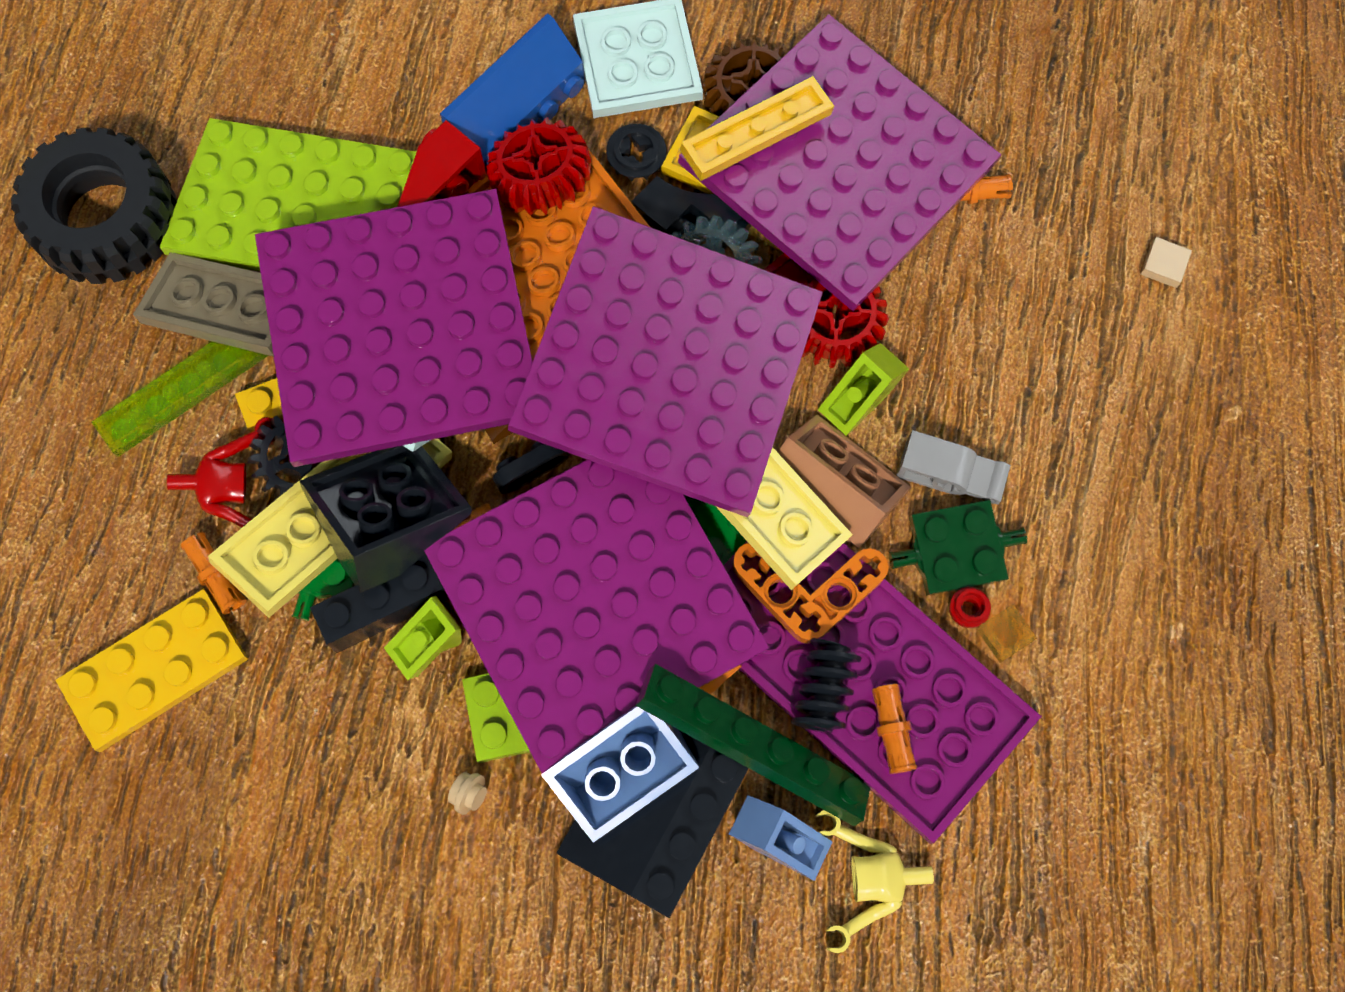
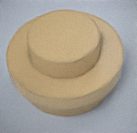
(467, 792)

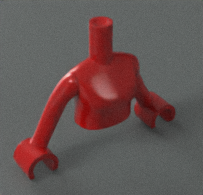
(219, 481)

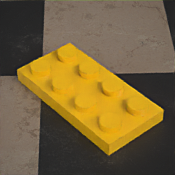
(151, 670)

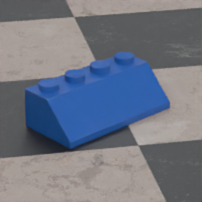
(519, 87)

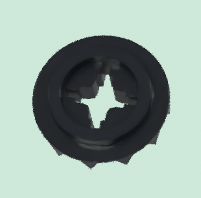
(645, 140)

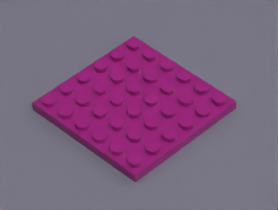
(861, 182)
(394, 326)
(667, 362)
(584, 594)

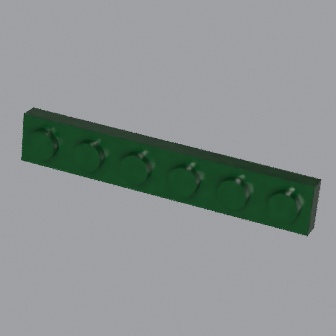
(753, 744)

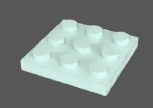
(637, 57)

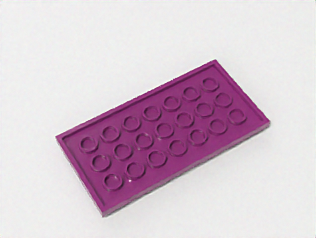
(956, 707)

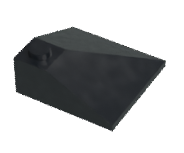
(384, 511)

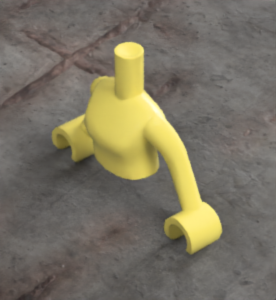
(874, 879)

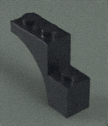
(669, 207)

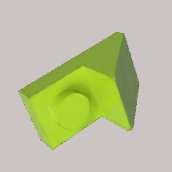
(423, 638)

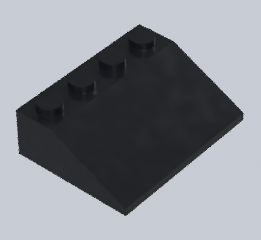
(664, 841)

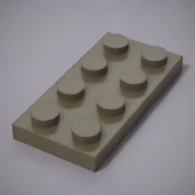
(208, 303)

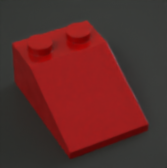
(443, 166)

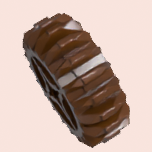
(733, 70)

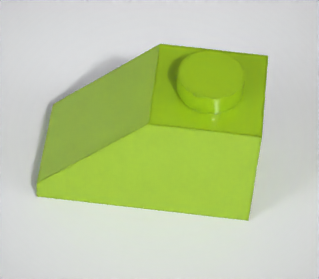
(863, 388)

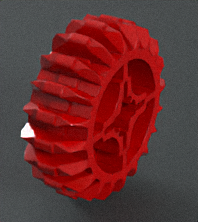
(539, 166)
(867, 315)

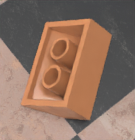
(843, 477)

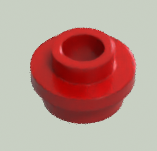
(978, 599)

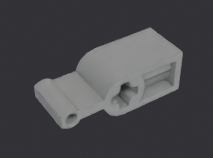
(951, 468)

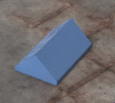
(620, 770)

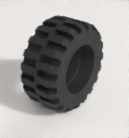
(69, 170)

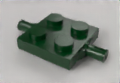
(958, 547)

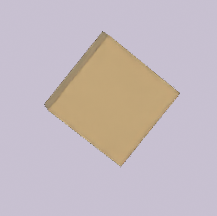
(1166, 262)

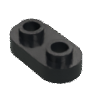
(520, 471)

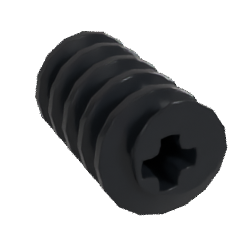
(826, 686)

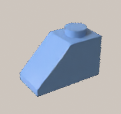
(780, 837)

